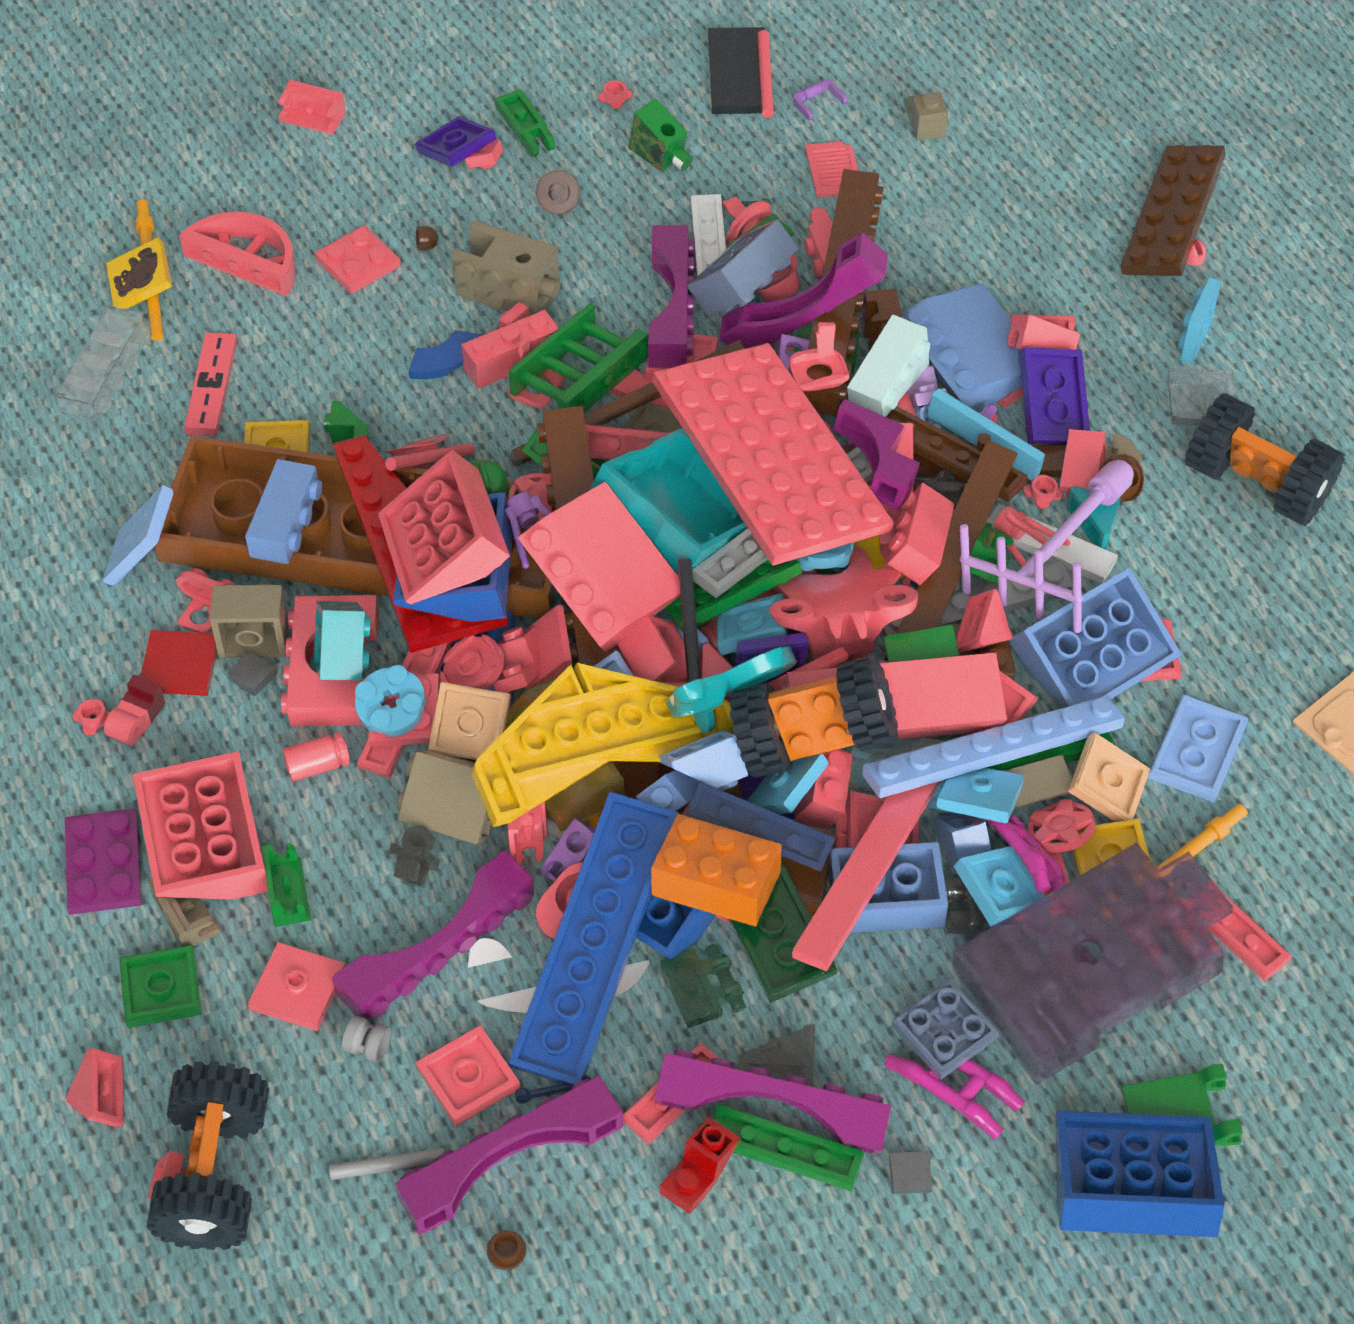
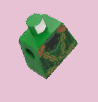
(659, 137)

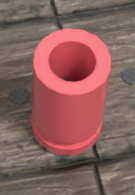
(316, 756)

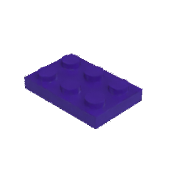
(1053, 394)

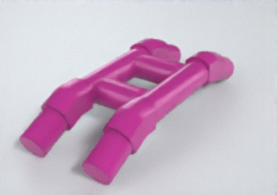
(1044, 870)
(962, 1100)

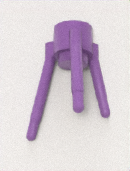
(523, 510)

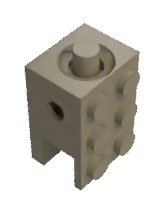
(506, 270)

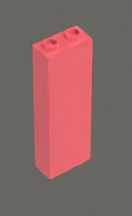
(936, 694)

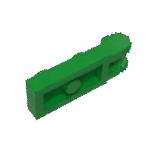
(524, 121)

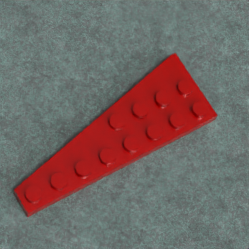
(372, 490)

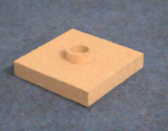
(467, 720)
(1108, 779)

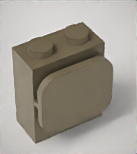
(444, 797)

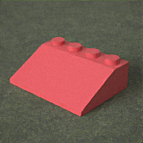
(443, 530)
(602, 564)
(200, 830)

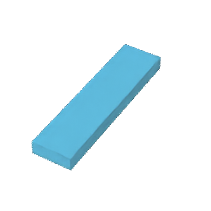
(971, 424)

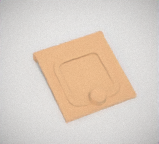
(1332, 722)

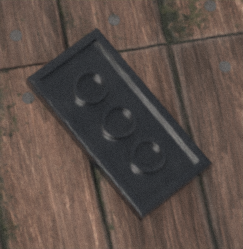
(734, 70)

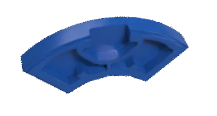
(441, 359)

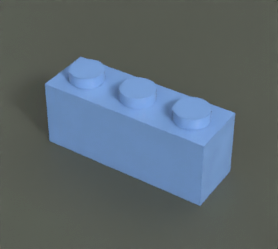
(283, 511)

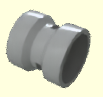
(366, 1039)

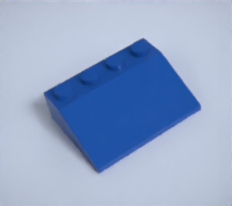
(477, 600)
(1137, 1174)

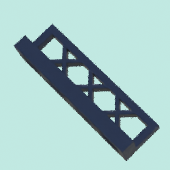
(797, 840)

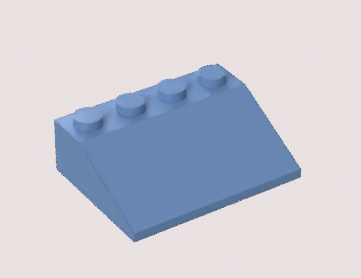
(969, 345)
(1115, 650)

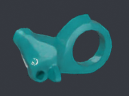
(704, 695)

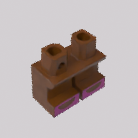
(877, 311)

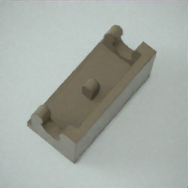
(1043, 780)
(186, 918)

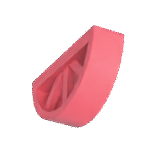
(209, 244)

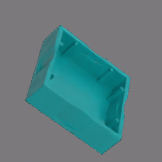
(673, 499)

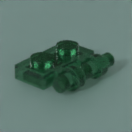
(692, 989)

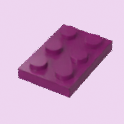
(102, 861)

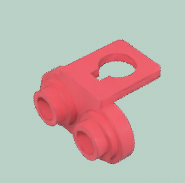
(199, 587)

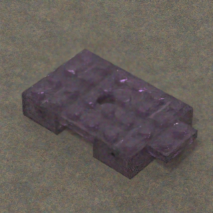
(1151, 944)

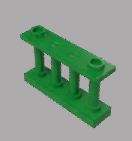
(587, 386)

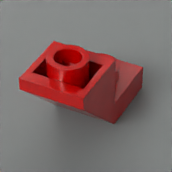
(701, 1165)

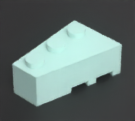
(890, 366)

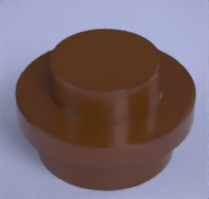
(506, 1250)

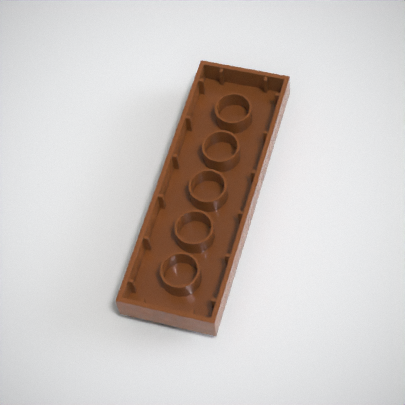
(218, 496)

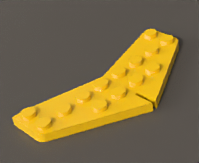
(578, 731)

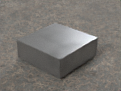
(252, 673)
(910, 1172)

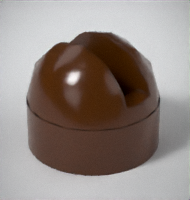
(426, 238)

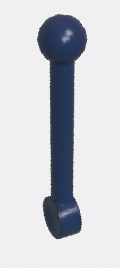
(523, 1095)

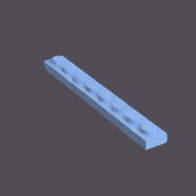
(992, 746)

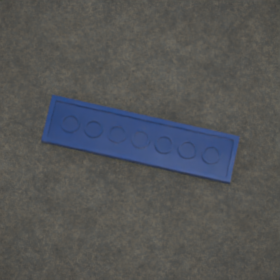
(592, 942)

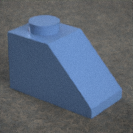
(671, 791)
(960, 836)

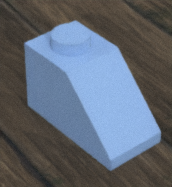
(710, 760)

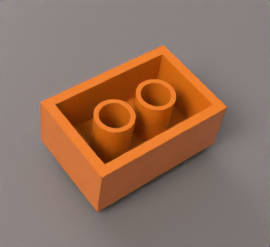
(716, 869)

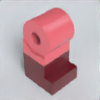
(135, 711)

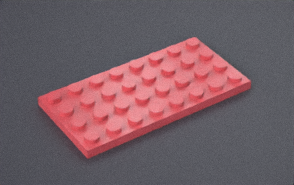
(772, 453)

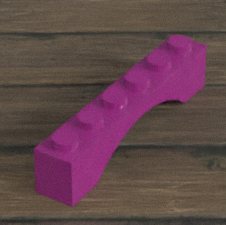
(854, 269)
(668, 332)
(377, 980)
(578, 1116)
(850, 1119)

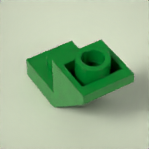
(343, 424)

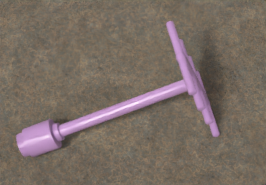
(1104, 490)

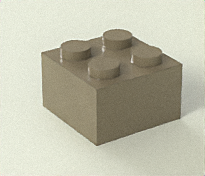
(249, 620)

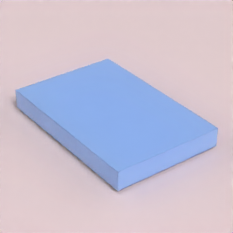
(138, 535)
(1198, 748)

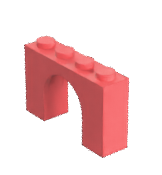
(308, 697)

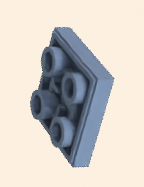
(945, 1029)

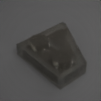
(784, 1055)

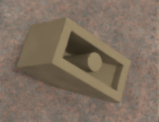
(927, 115)

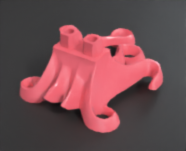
(844, 607)

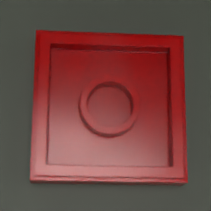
(180, 661)

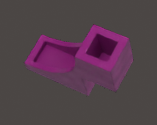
(878, 441)

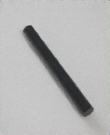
(689, 619)

